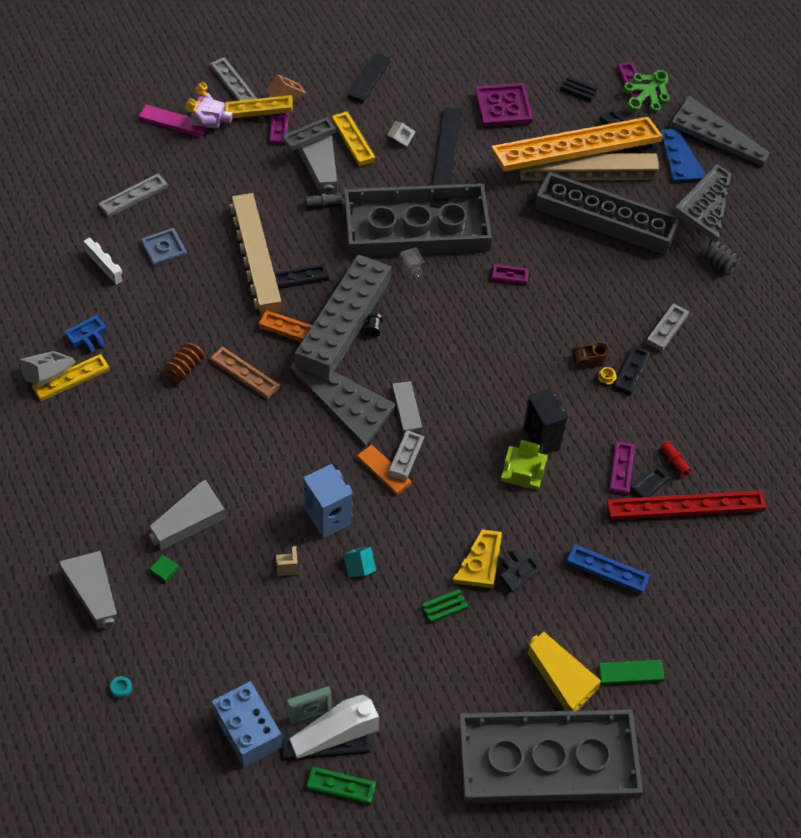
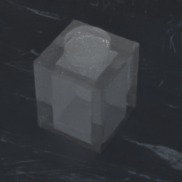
(412, 263)

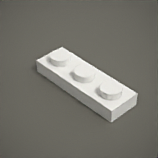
(103, 260)

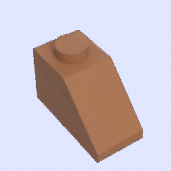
(284, 87)

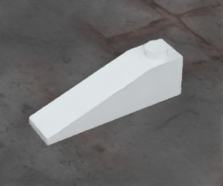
(340, 724)

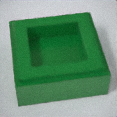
(164, 568)

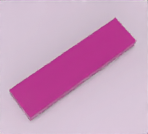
(170, 120)

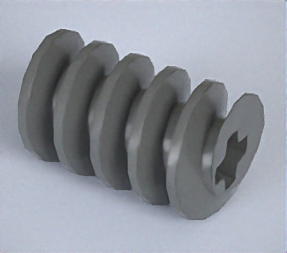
(719, 257)

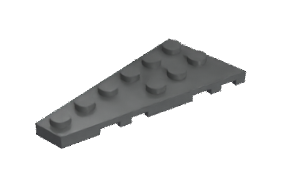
(707, 126)
(706, 203)
(349, 402)

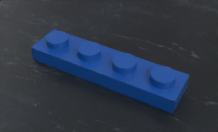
(608, 569)

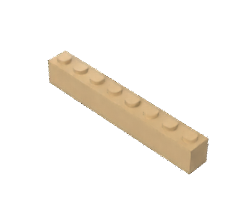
(598, 168)
(256, 254)

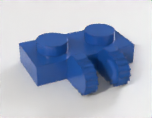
(85, 332)

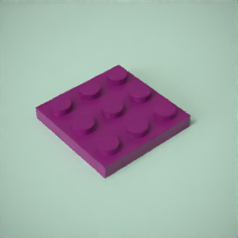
(504, 105)

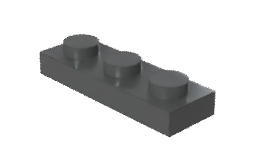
(309, 134)

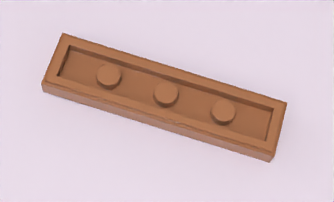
(245, 373)

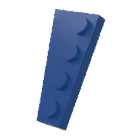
(680, 159)

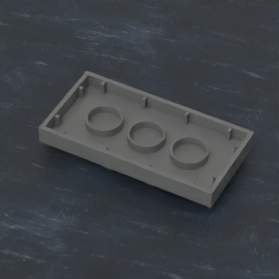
(549, 756)

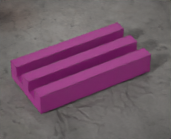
(510, 277)

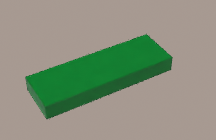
(631, 672)
(341, 785)

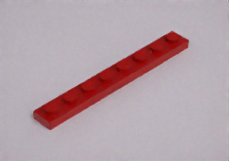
(686, 505)

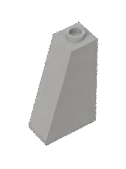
(321, 164)
(188, 516)
(91, 585)

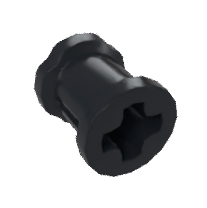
(373, 326)

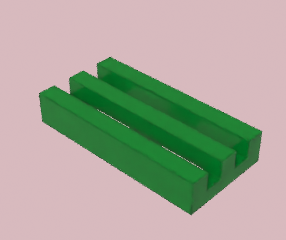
(460, 599)

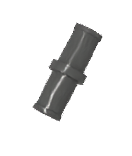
(323, 200)

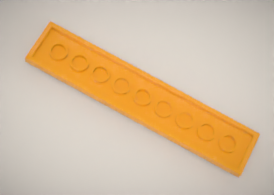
(576, 144)

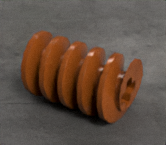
(183, 361)

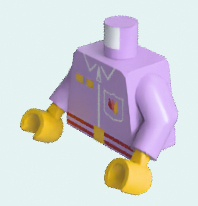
(207, 111)

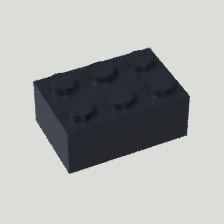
(545, 421)

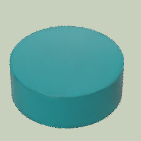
(120, 687)

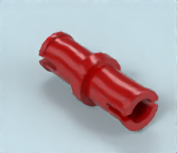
(675, 458)

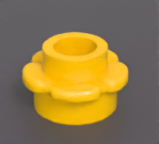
(607, 371)

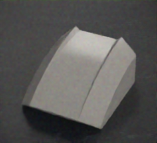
(45, 367)

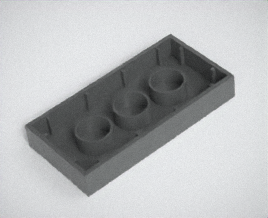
(401, 219)

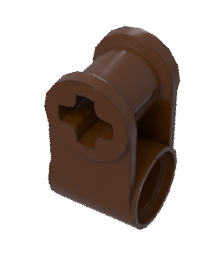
(591, 355)

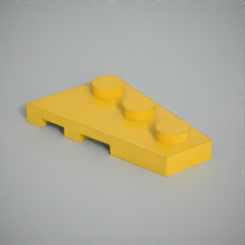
(482, 561)

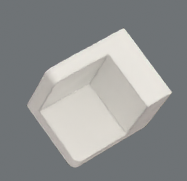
(401, 133)

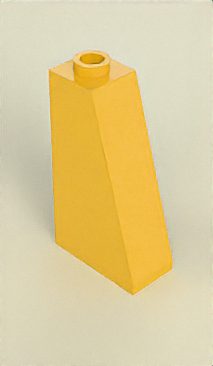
(563, 673)

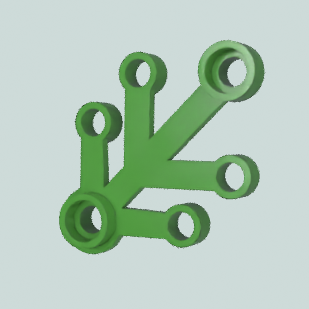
(658, 79)

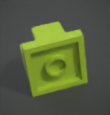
(524, 465)

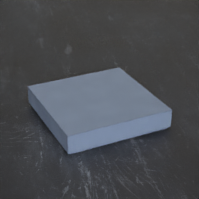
(163, 247)

